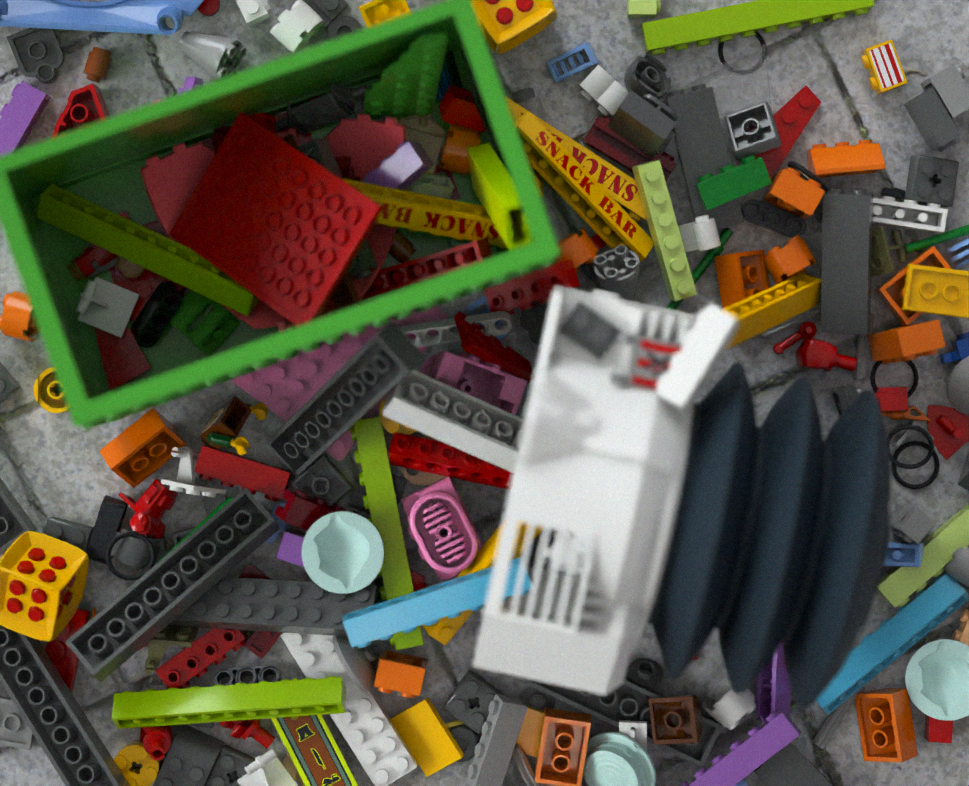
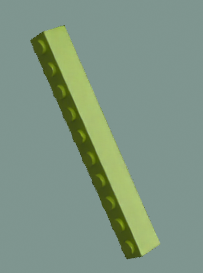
(743, 20)
(142, 247)
(385, 516)
(229, 702)

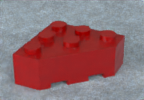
(83, 109)

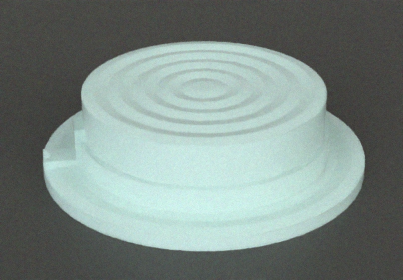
(342, 552)
(940, 679)
(617, 761)

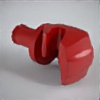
(822, 355)
(249, 728)
(156, 740)

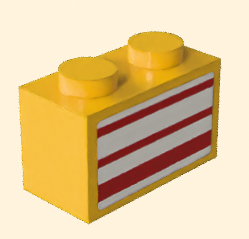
(883, 67)

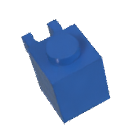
(960, 348)

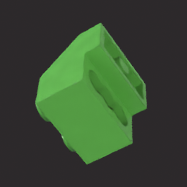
(203, 321)

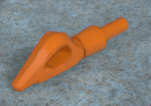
(905, 415)

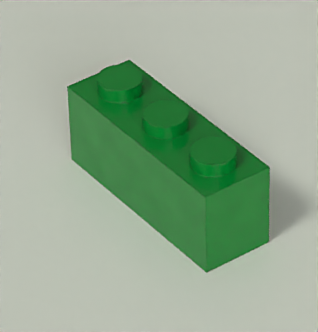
(732, 182)

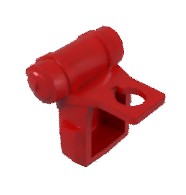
(150, 509)

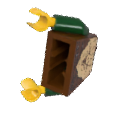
(227, 423)

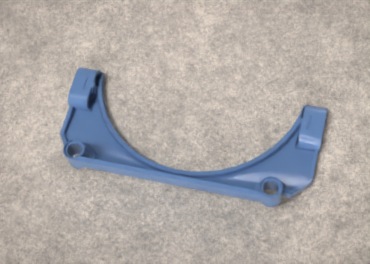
(102, 16)

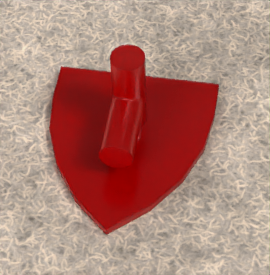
(948, 428)

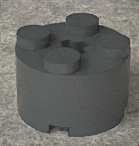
(133, 551)

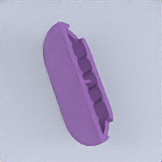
(773, 688)

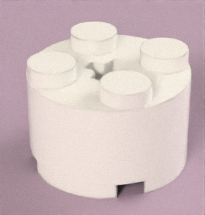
(297, 26)
(727, 706)

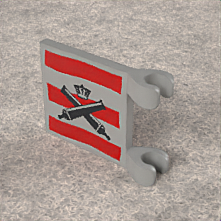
(649, 363)

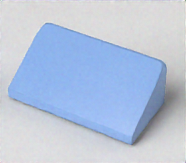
(904, 554)

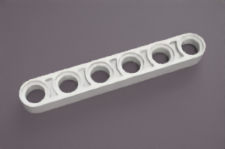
(446, 336)

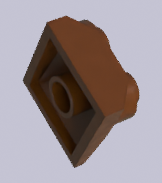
(675, 719)

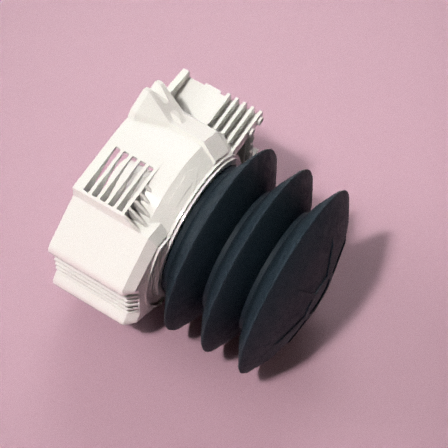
(683, 520)

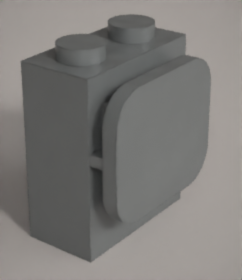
(644, 123)

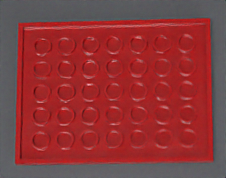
(276, 221)

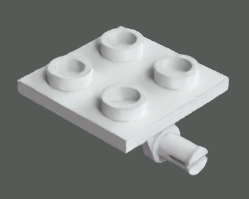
(106, 306)
(185, 475)
(266, 771)

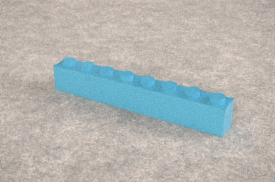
(428, 605)
(894, 639)

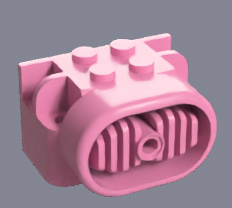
(477, 379)
(439, 508)

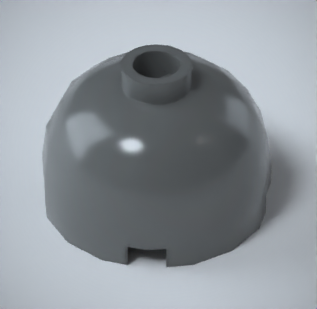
(647, 76)

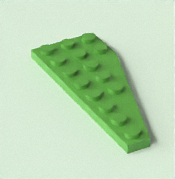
(409, 84)

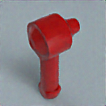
(805, 330)

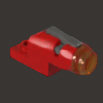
(94, 259)

